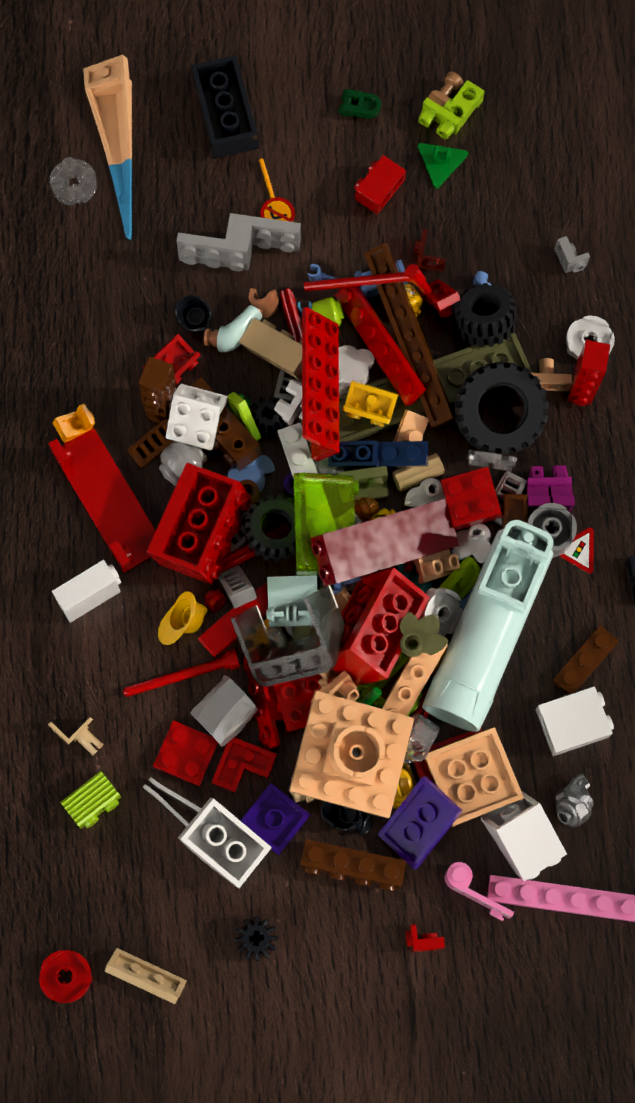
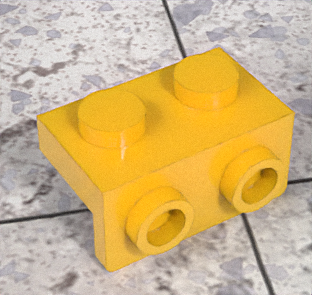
(370, 403)

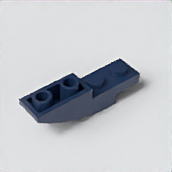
(377, 454)

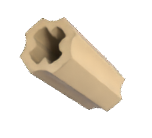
(412, 476)

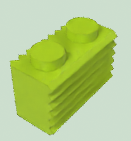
(91, 800)

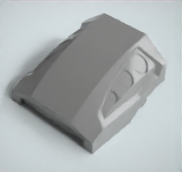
(224, 711)

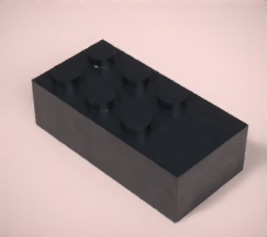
(225, 106)

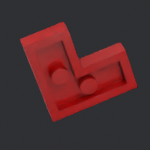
(240, 757)

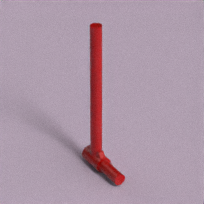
(411, 274)

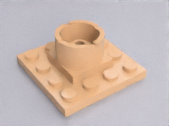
(326, 760)

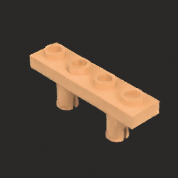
(411, 682)

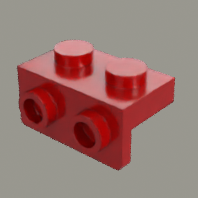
(179, 354)

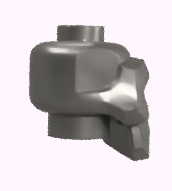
(574, 802)

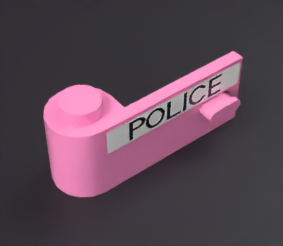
(459, 878)

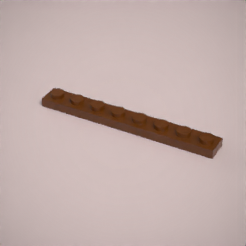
(410, 337)

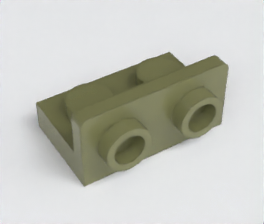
(371, 482)

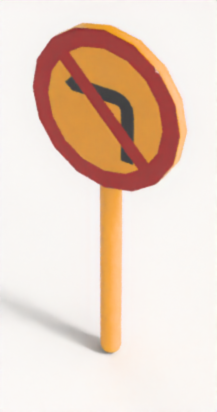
(277, 207)

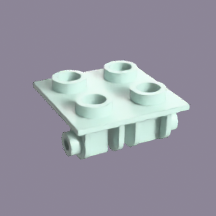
(287, 601)

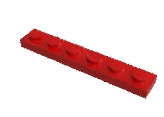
(380, 344)

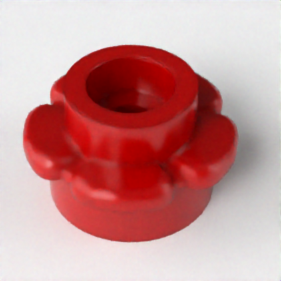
(215, 600)

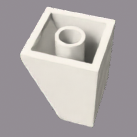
(525, 837)

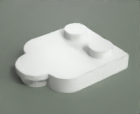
(353, 366)

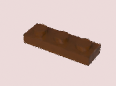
(585, 661)

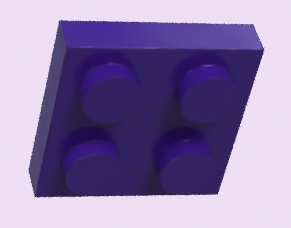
(275, 818)

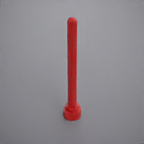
(228, 661)

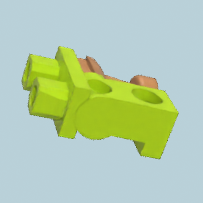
(451, 112)

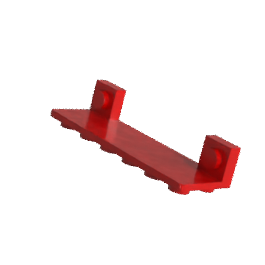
(320, 384)
(106, 497)

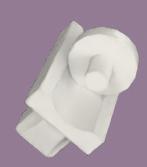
(290, 411)

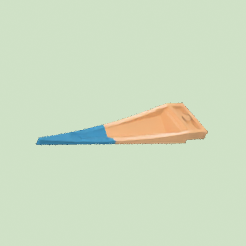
(111, 103)

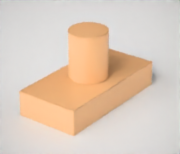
(552, 381)
(411, 427)

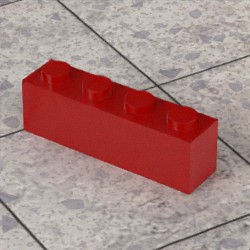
(588, 372)

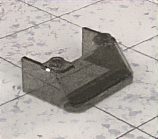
(279, 661)

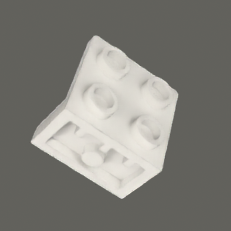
(195, 416)

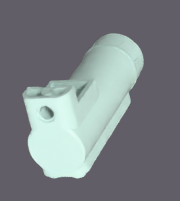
(489, 626)

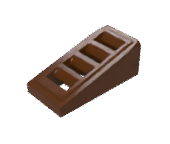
(148, 438)

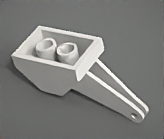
(217, 837)

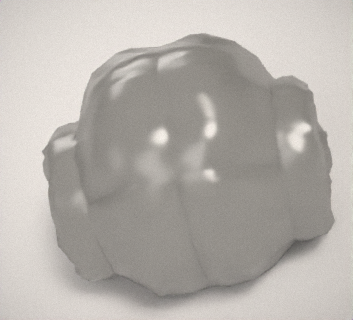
(175, 458)

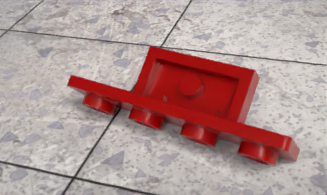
(268, 710)

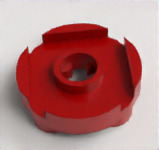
(64, 991)

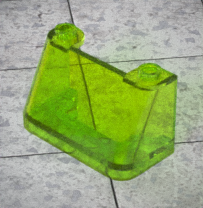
(321, 506)

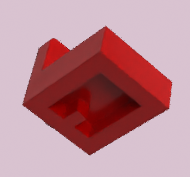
(427, 943)

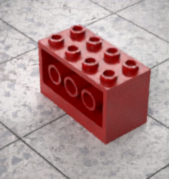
(199, 523)
(373, 624)

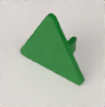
(440, 161)

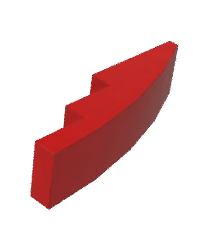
(222, 633)

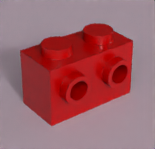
(379, 184)

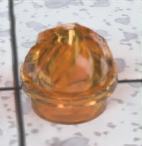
(366, 508)

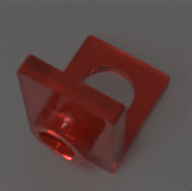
(424, 259)

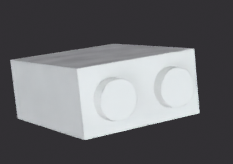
(87, 590)
(574, 721)

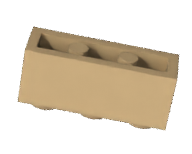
(274, 347)

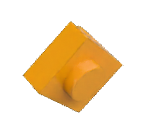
(74, 423)

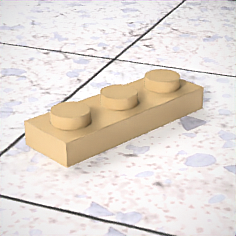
(145, 976)

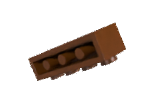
(157, 389)
(232, 437)
(353, 864)

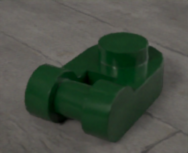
(368, 104)

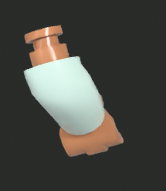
(228, 336)

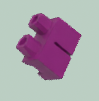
(549, 489)

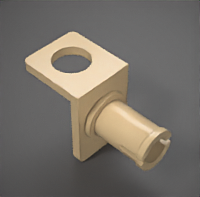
(82, 735)

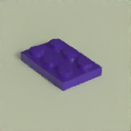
(420, 822)

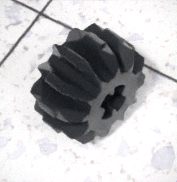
(262, 422)
(262, 944)

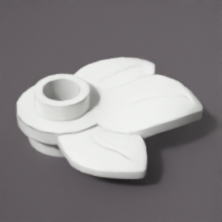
(421, 495)
(473, 544)

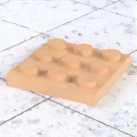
(475, 775)

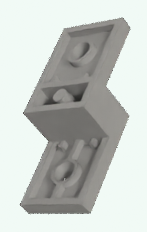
(241, 235)

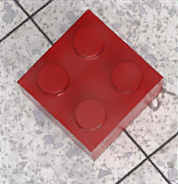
(471, 498)

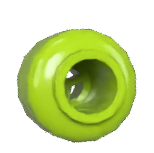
(330, 309)

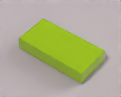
(242, 413)

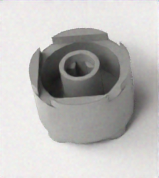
(561, 523)

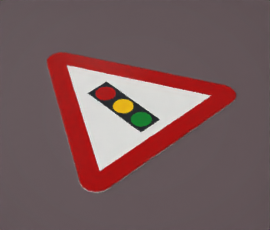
(582, 551)

